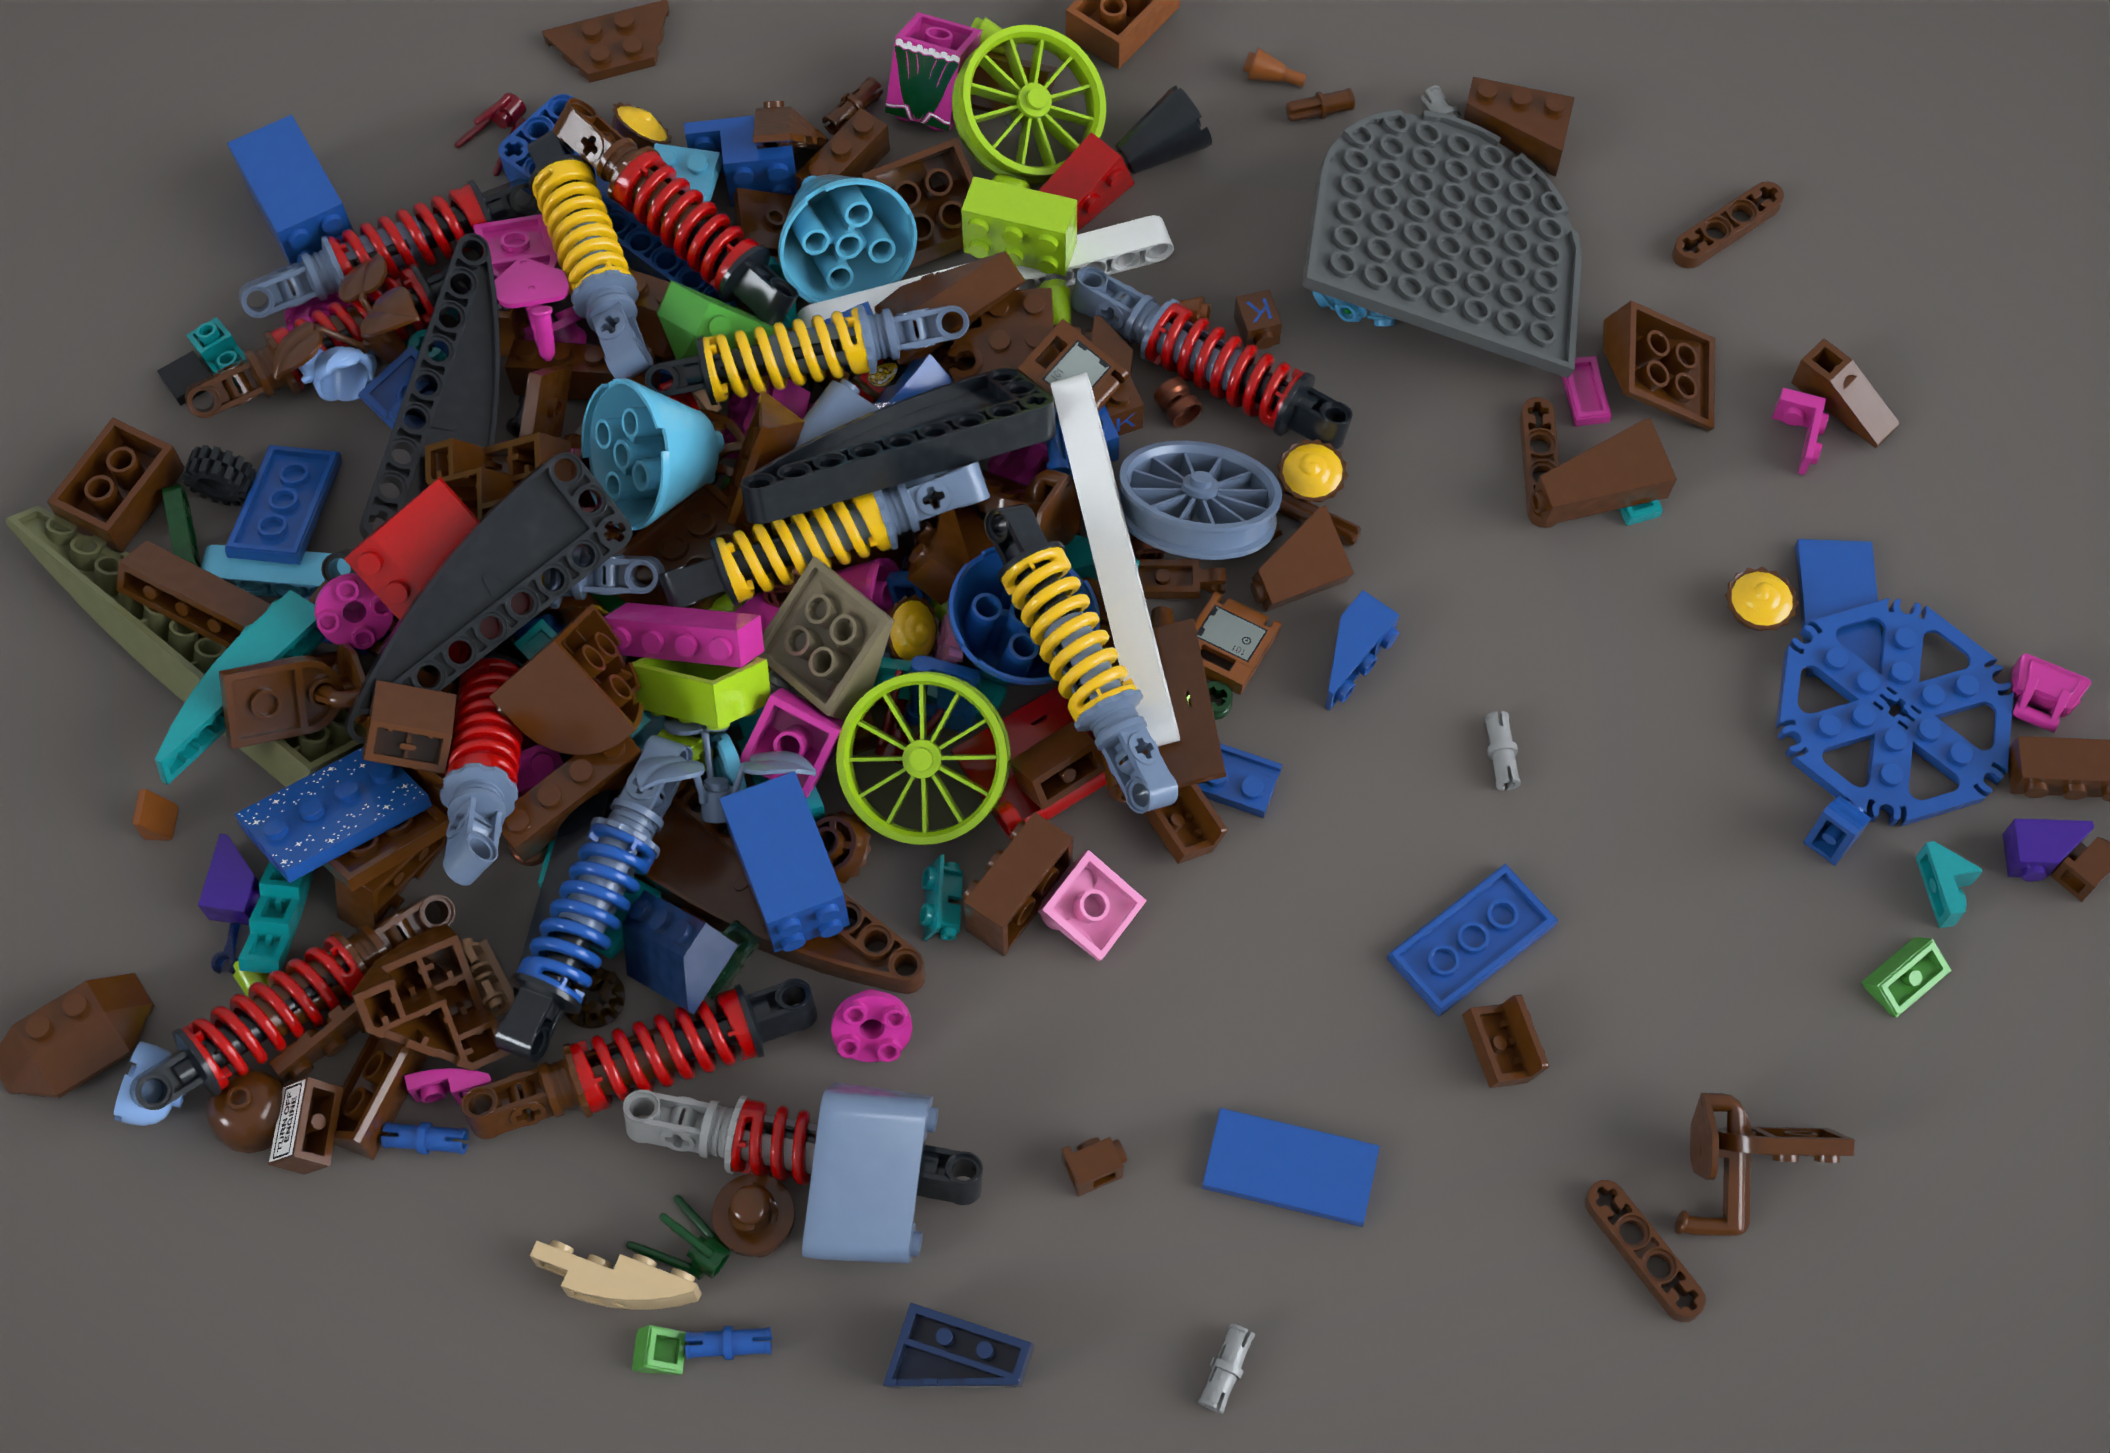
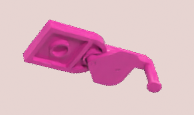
(526, 272)

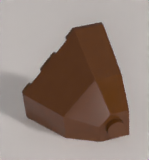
(488, 473)
(429, 1001)

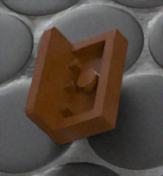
(1189, 825)
(1506, 1042)

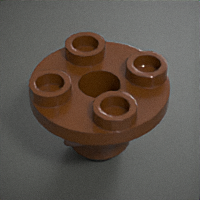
(753, 1215)

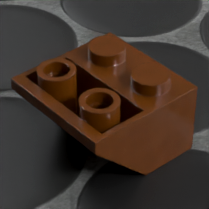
(410, 727)

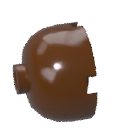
(246, 1111)

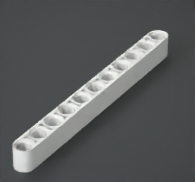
(1108, 248)
(1113, 553)

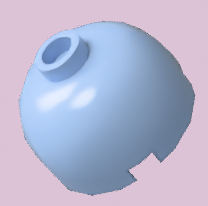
(125, 1109)

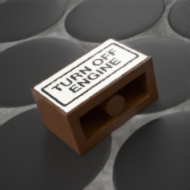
(306, 1126)

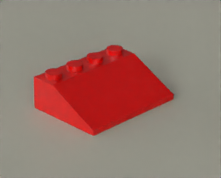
(411, 547)

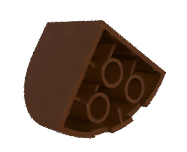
(575, 690)

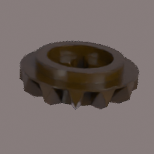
(612, 994)

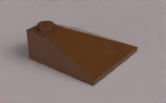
(935, 189)
(1662, 363)

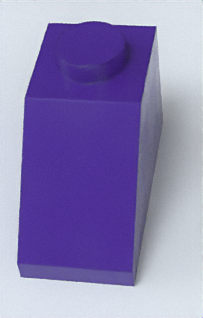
(2041, 845)
(230, 886)

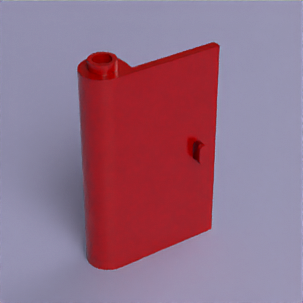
(1025, 729)

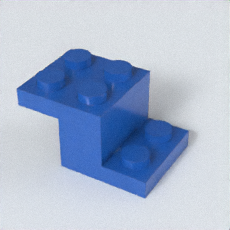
(743, 162)
(388, 388)

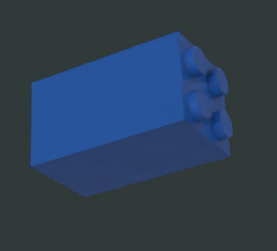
(289, 187)
(785, 862)

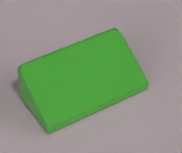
(1907, 975)

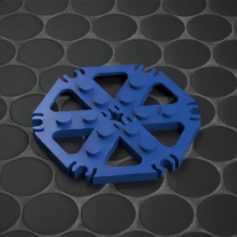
(1915, 726)

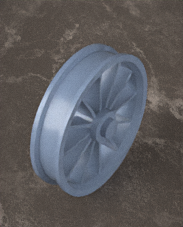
(1204, 488)

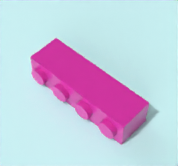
(687, 634)

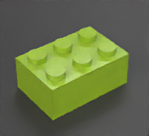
(1026, 223)
(702, 691)

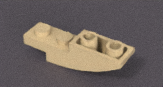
(630, 1285)

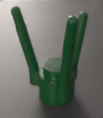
(707, 1254)

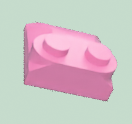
(1090, 905)

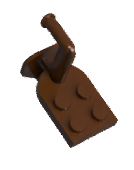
(1055, 512)
(278, 696)
(1736, 1145)

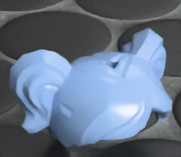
(339, 372)

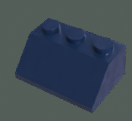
(673, 951)

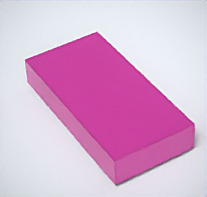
(1587, 393)

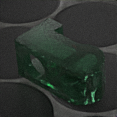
(747, 946)

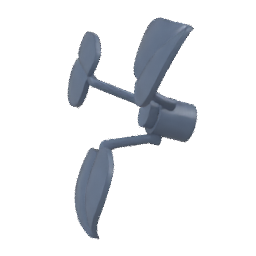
(675, 768)

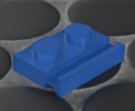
(1247, 784)

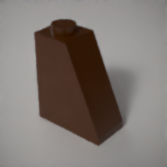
(1303, 564)

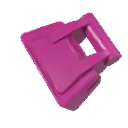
(2046, 688)

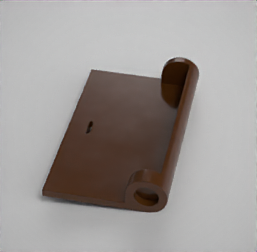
(1198, 752)

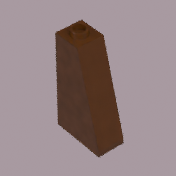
(1607, 477)

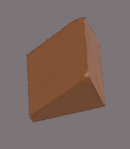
(154, 816)

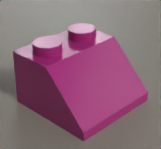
(796, 727)

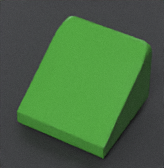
(659, 1350)

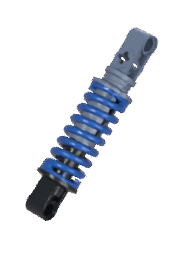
(586, 910)

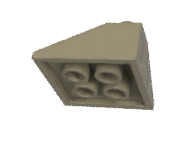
(827, 640)

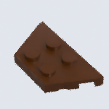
(613, 41)

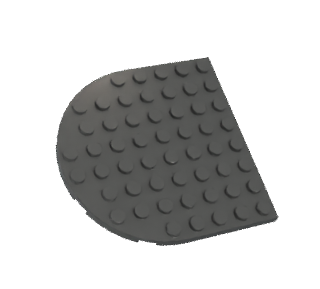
(1447, 236)

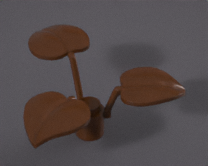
(388, 313)

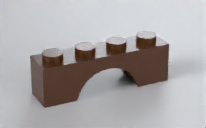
(552, 800)

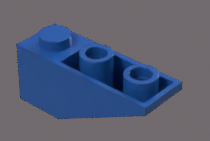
(1360, 636)

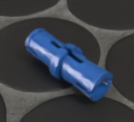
(425, 1138)
(728, 1342)

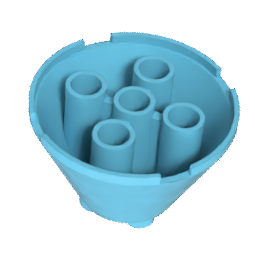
(845, 237)
(647, 449)

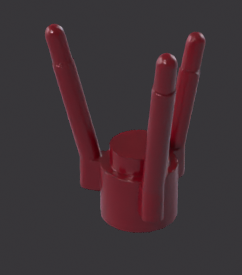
(504, 113)
(891, 726)

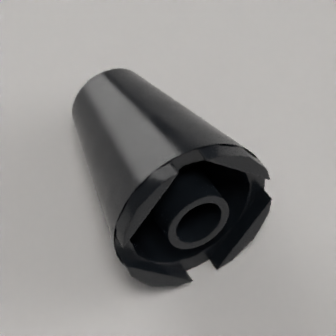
(1164, 133)

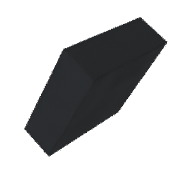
(182, 374)

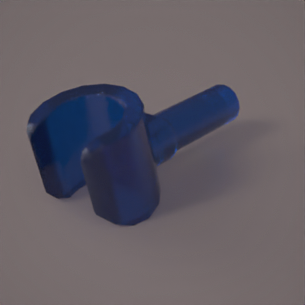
(228, 952)

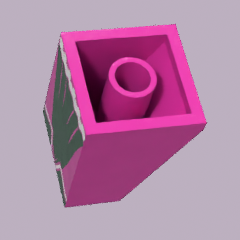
(925, 69)

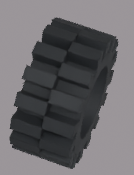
(218, 475)

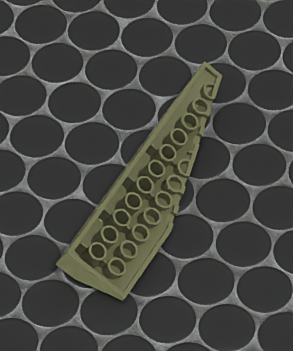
(158, 643)

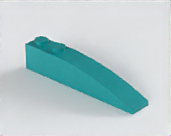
(280, 633)

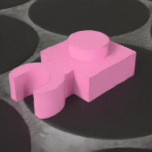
(948, 648)

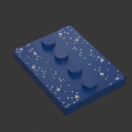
(331, 813)

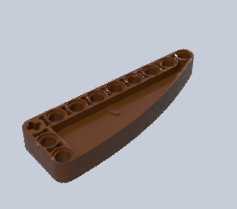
(704, 874)

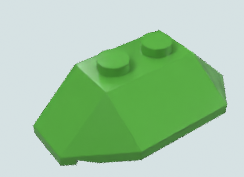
(693, 314)

